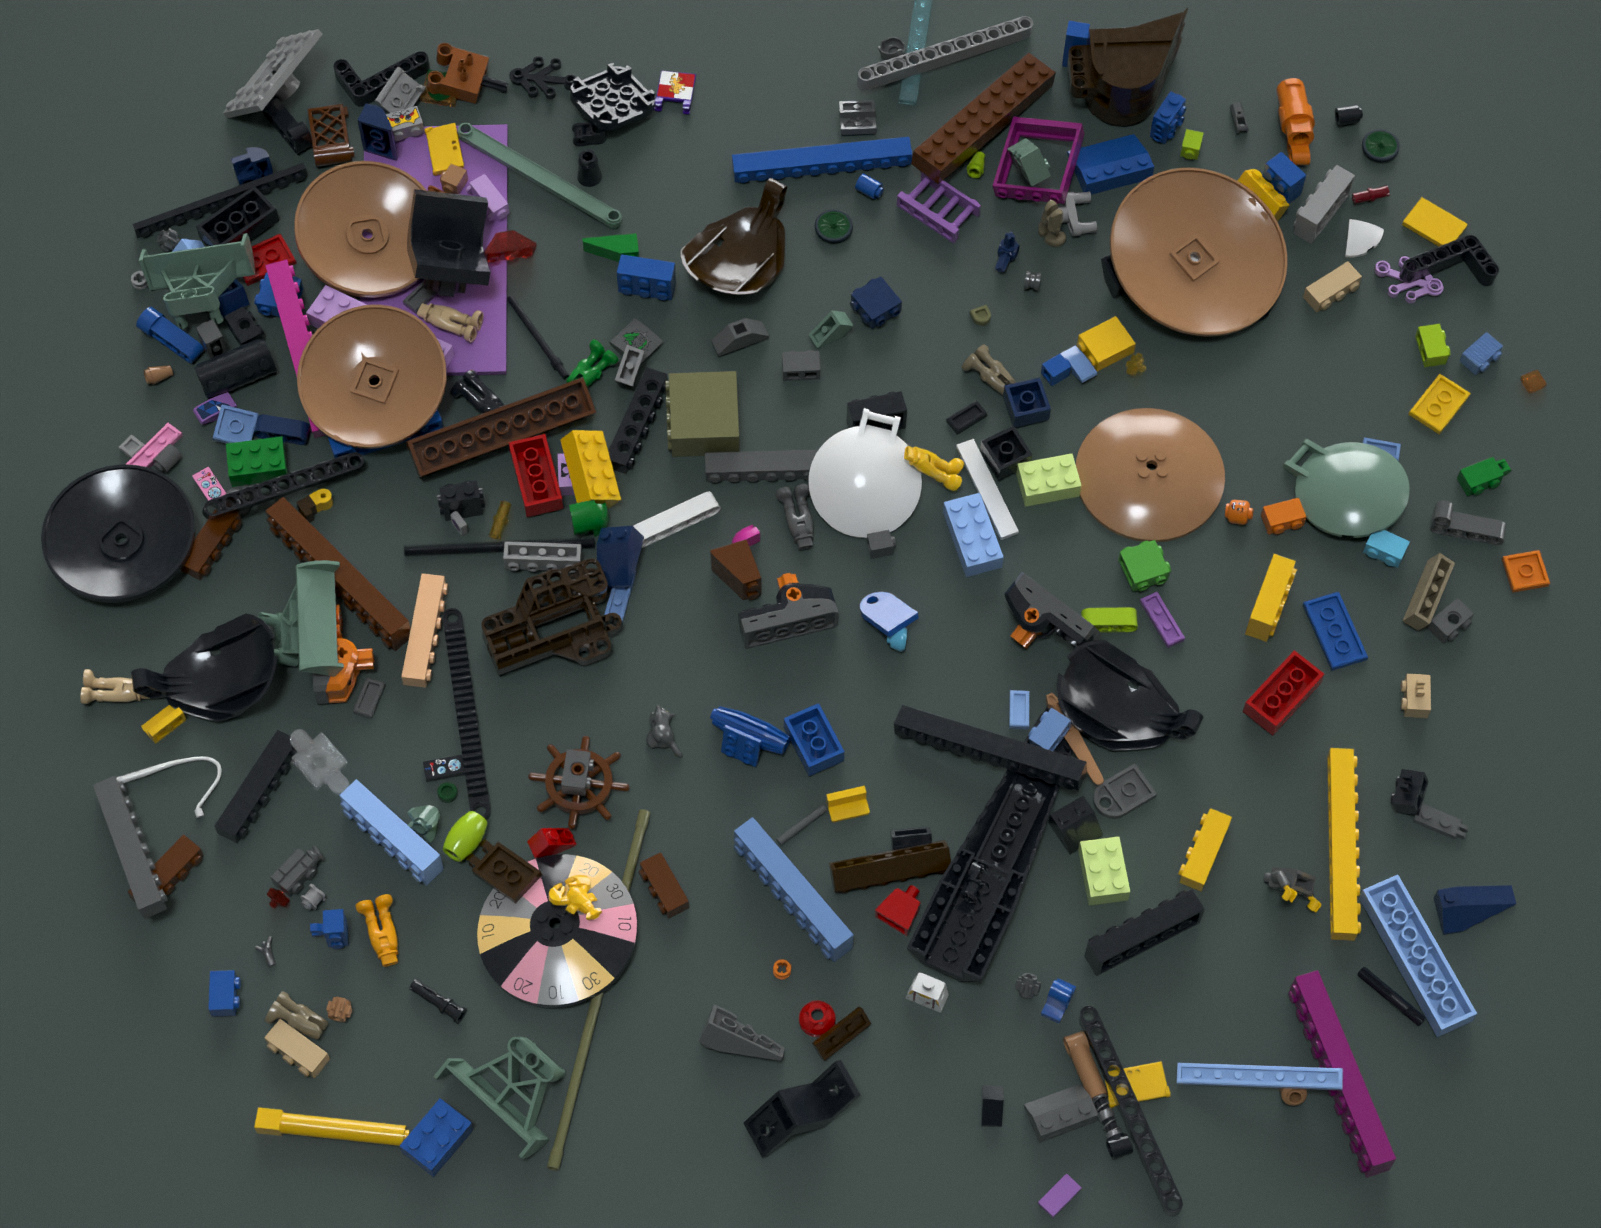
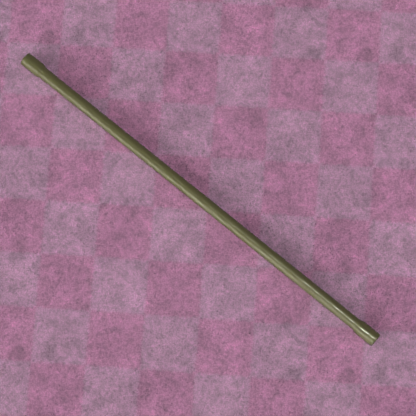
(557, 1150)

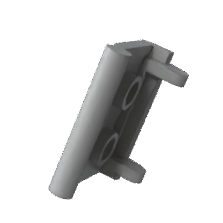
(399, 92)

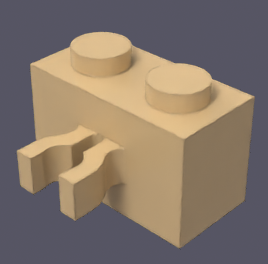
(1416, 695)

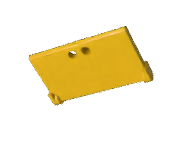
(441, 147)
(1146, 1084)

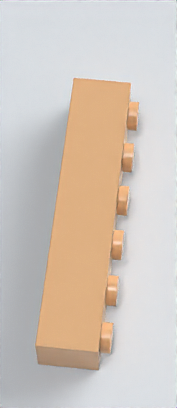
(424, 630)

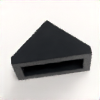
(992, 1106)

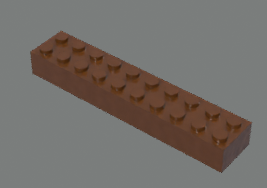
(983, 118)
(500, 426)
(349, 582)

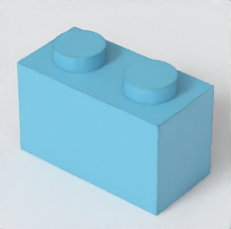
(1386, 547)

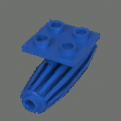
(746, 735)

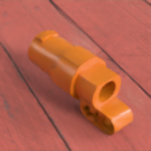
(1296, 119)

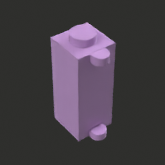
(497, 205)

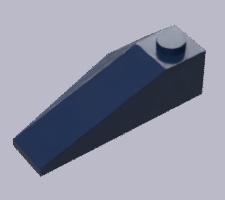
(1470, 905)

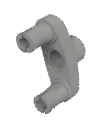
(1070, 214)

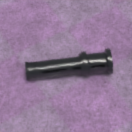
(445, 1005)

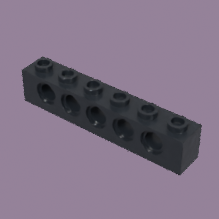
(650, 380)

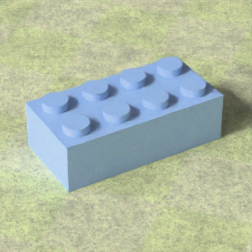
(973, 534)

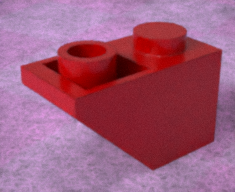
(551, 841)

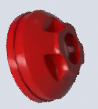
(813, 1027)

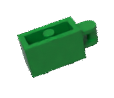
(1482, 476)

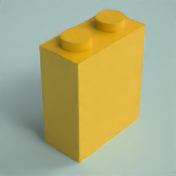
(1106, 343)

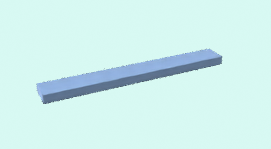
(1260, 1076)

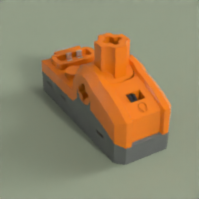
(339, 688)

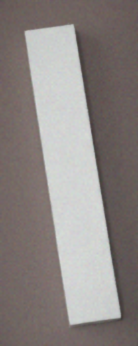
(987, 488)

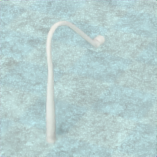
(144, 772)

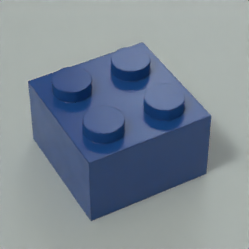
(1284, 176)

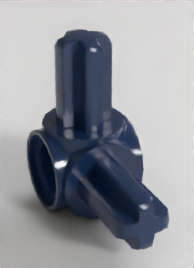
(1007, 251)

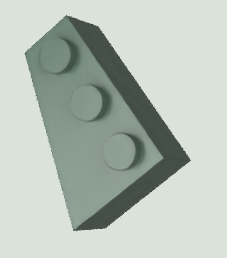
(1029, 161)

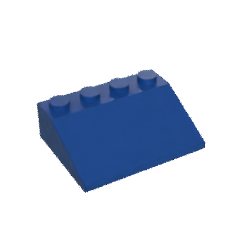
(1112, 164)

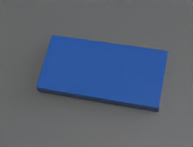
(1335, 631)

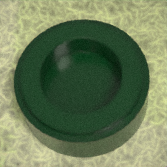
(447, 792)

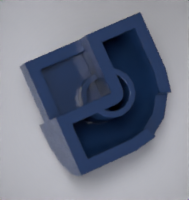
(251, 165)

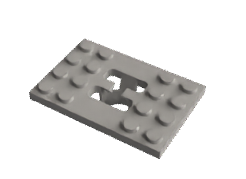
(282, 84)

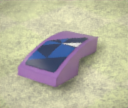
(210, 409)

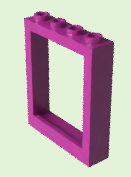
(1043, 130)

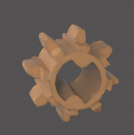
(339, 1009)

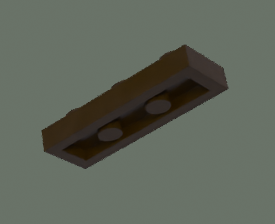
(841, 1033)

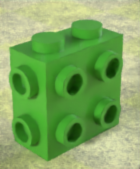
(1144, 565)

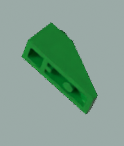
(612, 246)

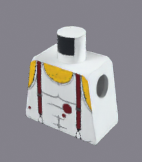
(928, 992)

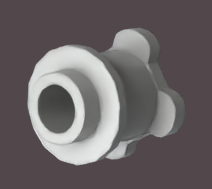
(312, 898)

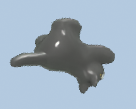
(661, 733)

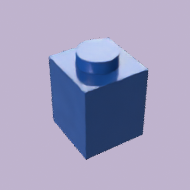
(1056, 369)

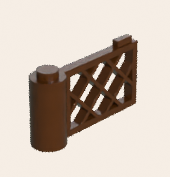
(331, 152)

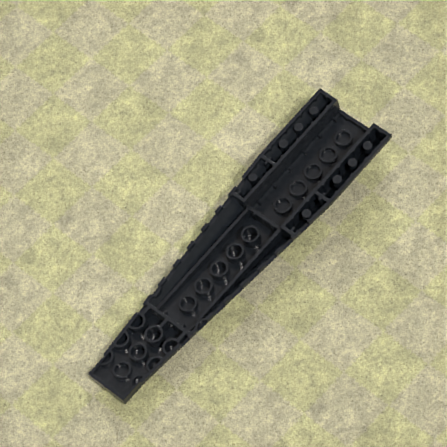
(962, 935)

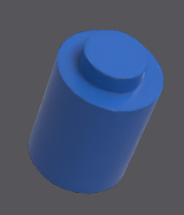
(869, 186)

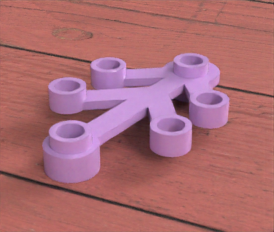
(1425, 284)

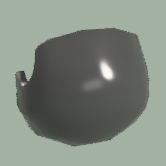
(891, 48)

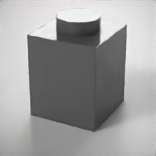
(880, 544)

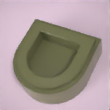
(981, 315)

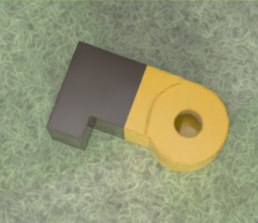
(314, 503)

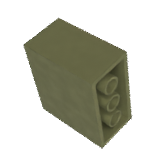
(702, 413)

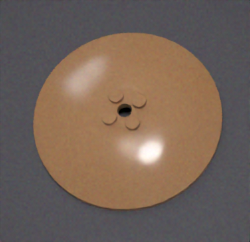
(366, 345)
(1144, 501)

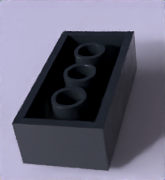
(244, 215)

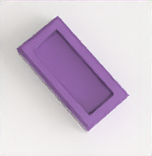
(1059, 1195)

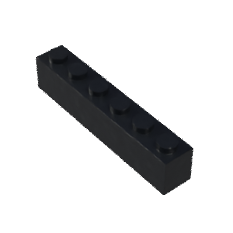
(256, 788)

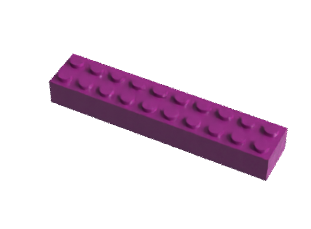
(1333, 1051)

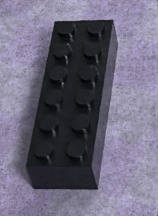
(1143, 932)

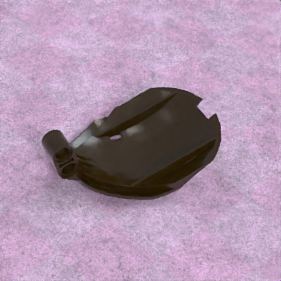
(750, 248)

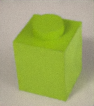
(1191, 144)

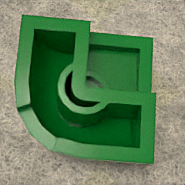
(589, 517)

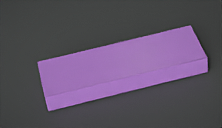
(1162, 620)

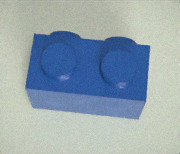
(223, 993)

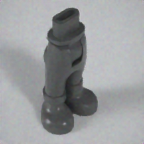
(799, 526)

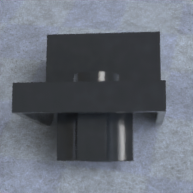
(447, 241)

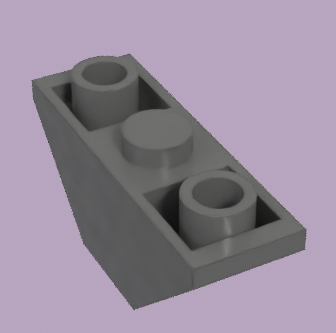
(739, 335)

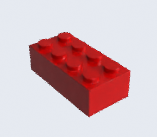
(536, 475)
(1283, 692)

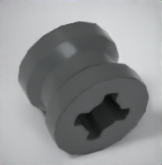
(1032, 280)

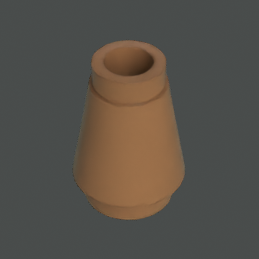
(157, 374)

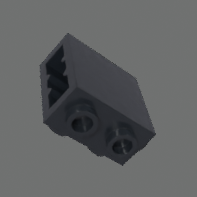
(462, 498)

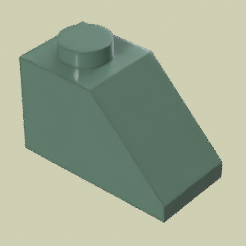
(830, 329)

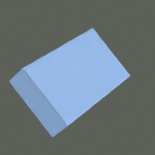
(1019, 710)

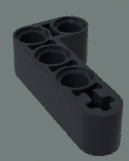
(294, 133)

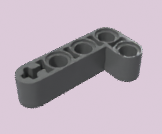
(1466, 526)

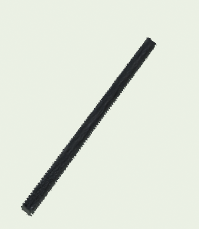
(451, 549)

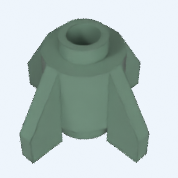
(424, 821)

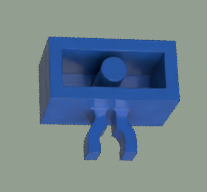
(333, 928)

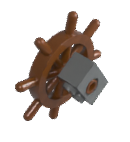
(576, 780)

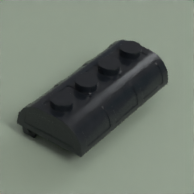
(235, 368)

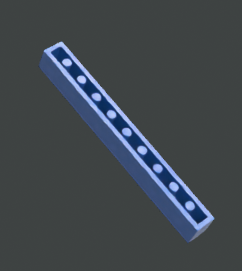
(821, 159)

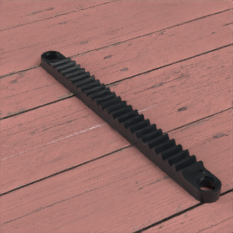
(466, 712)

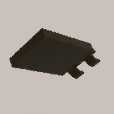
(504, 870)

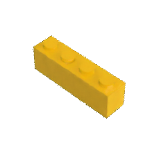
(1205, 849)

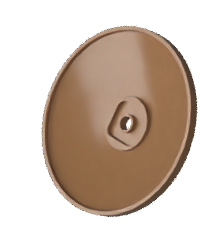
(342, 207)

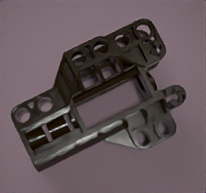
(575, 594)

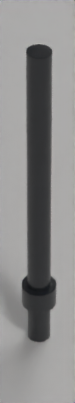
(555, 362)

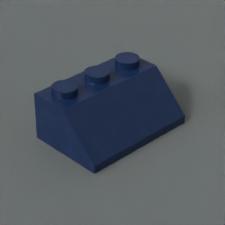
(377, 132)

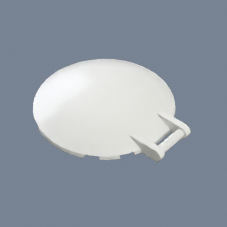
(863, 480)

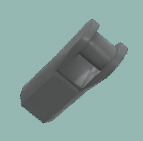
(1239, 117)

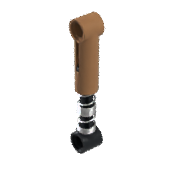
(1079, 1050)

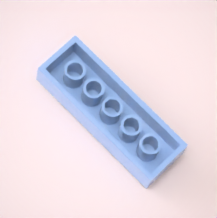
(391, 833)

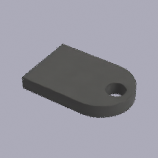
(1124, 793)

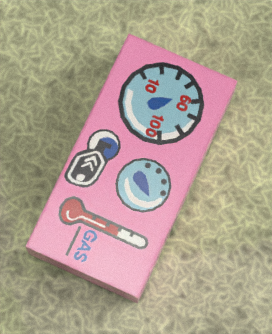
(208, 484)

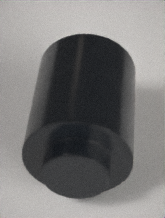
(1348, 115)

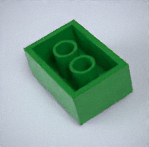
(256, 461)

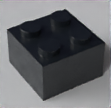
(1004, 452)

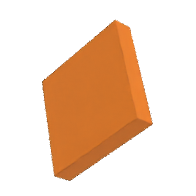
(1525, 571)

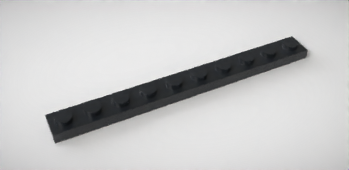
(215, 202)

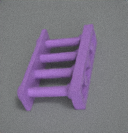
(935, 220)

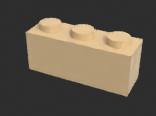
(1332, 287)
(296, 1049)

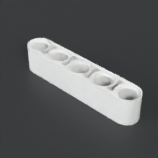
(678, 518)

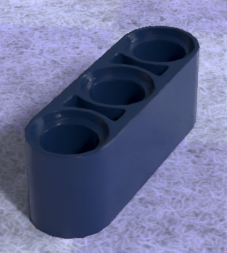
(291, 430)

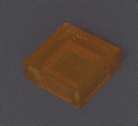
(1533, 381)

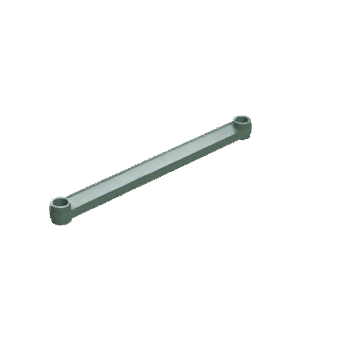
(539, 175)

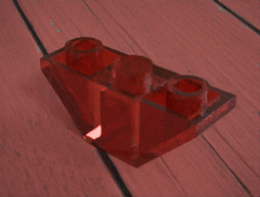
(508, 246)

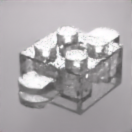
(319, 761)

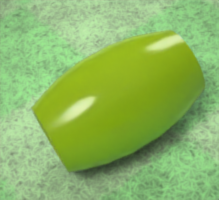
(465, 836)

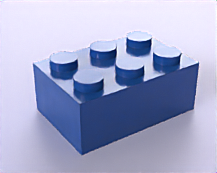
(646, 277)
(813, 739)
(436, 1137)

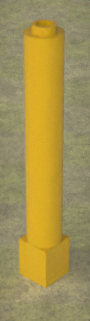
(278, 1123)

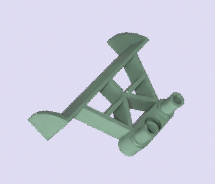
(197, 276)
(307, 625)
(520, 1050)

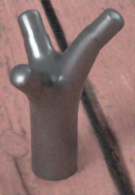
(266, 951)

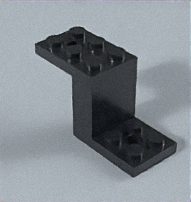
(801, 1108)

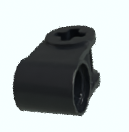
(588, 134)

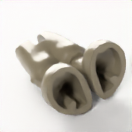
(1051, 225)
(996, 376)
(302, 1019)

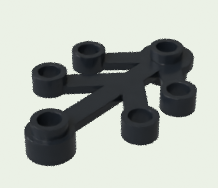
(540, 77)

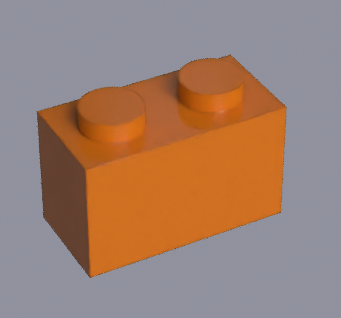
(1283, 516)

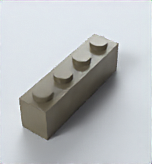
(1428, 591)

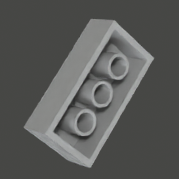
(1323, 204)

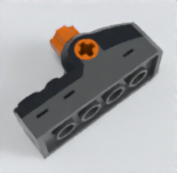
(798, 612)
(1043, 614)

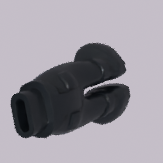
(489, 401)

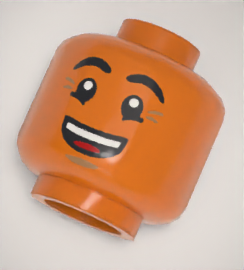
(1238, 512)

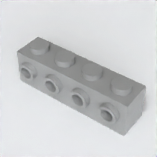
(540, 556)

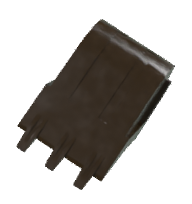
(1125, 68)

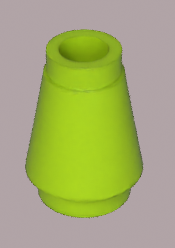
(976, 165)

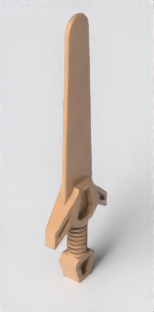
(1077, 744)

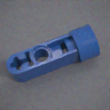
(157, 326)

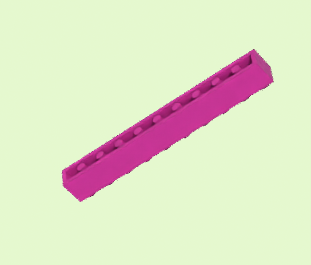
(291, 315)

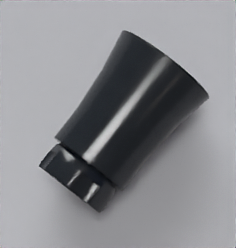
(588, 169)

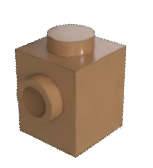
(454, 179)

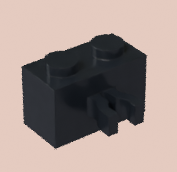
(1409, 792)

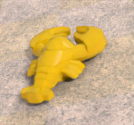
(577, 896)

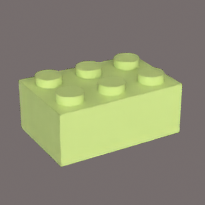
(1048, 480)
(1104, 871)

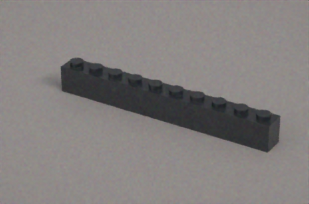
(990, 748)

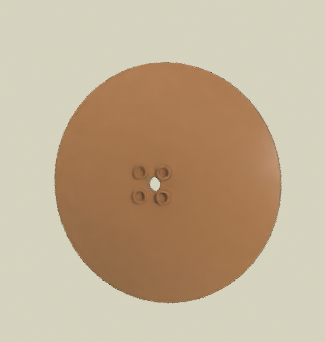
(1203, 216)

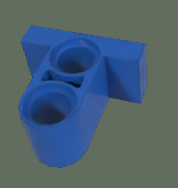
(1058, 1000)

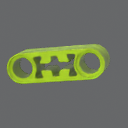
(1112, 619)

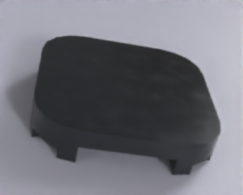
(612, 98)

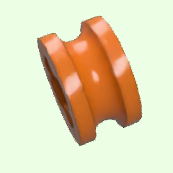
(781, 976)

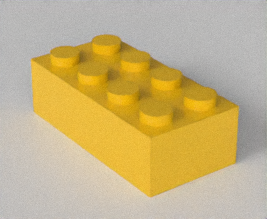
(590, 467)
(1271, 598)

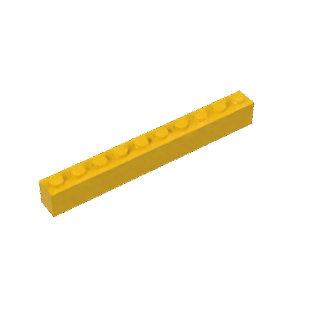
(1342, 844)

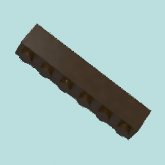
(890, 866)

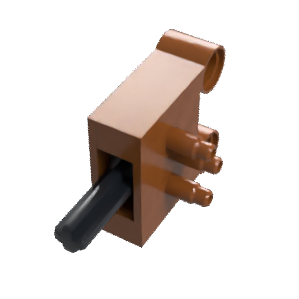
(464, 74)

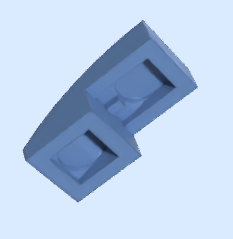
(1080, 365)

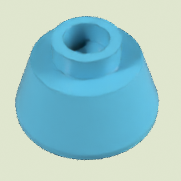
(898, 640)

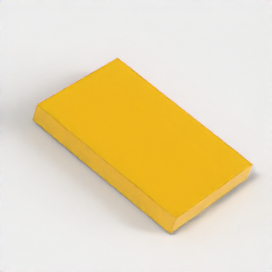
(1434, 223)
(1439, 404)

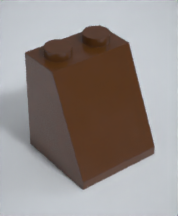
(737, 569)

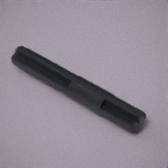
(1391, 996)

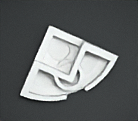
(1361, 238)

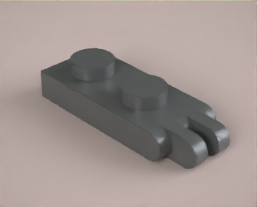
(1441, 822)

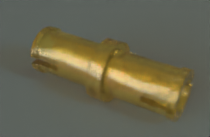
(500, 520)

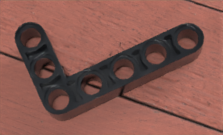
(369, 89)
(1463, 249)

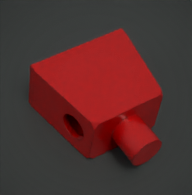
(899, 909)

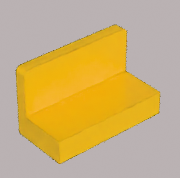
(163, 723)
(847, 804)

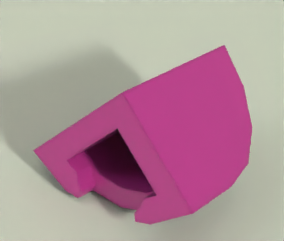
(750, 533)

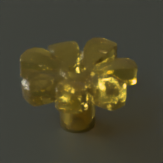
(1135, 364)

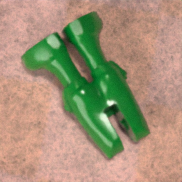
(584, 367)

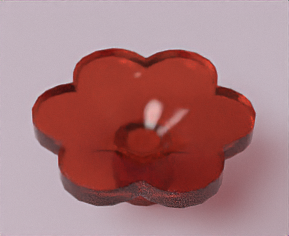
(277, 898)

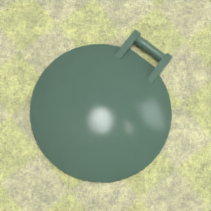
(1349, 487)

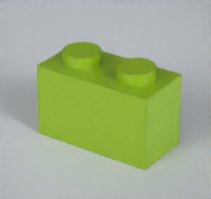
(1432, 345)

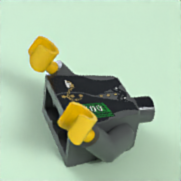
(1293, 883)

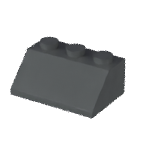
(1061, 1112)

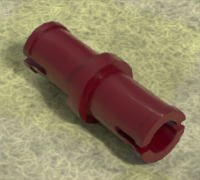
(1370, 194)

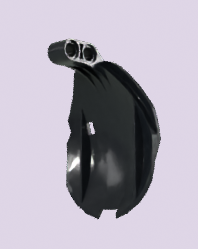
(216, 684)
(1110, 712)

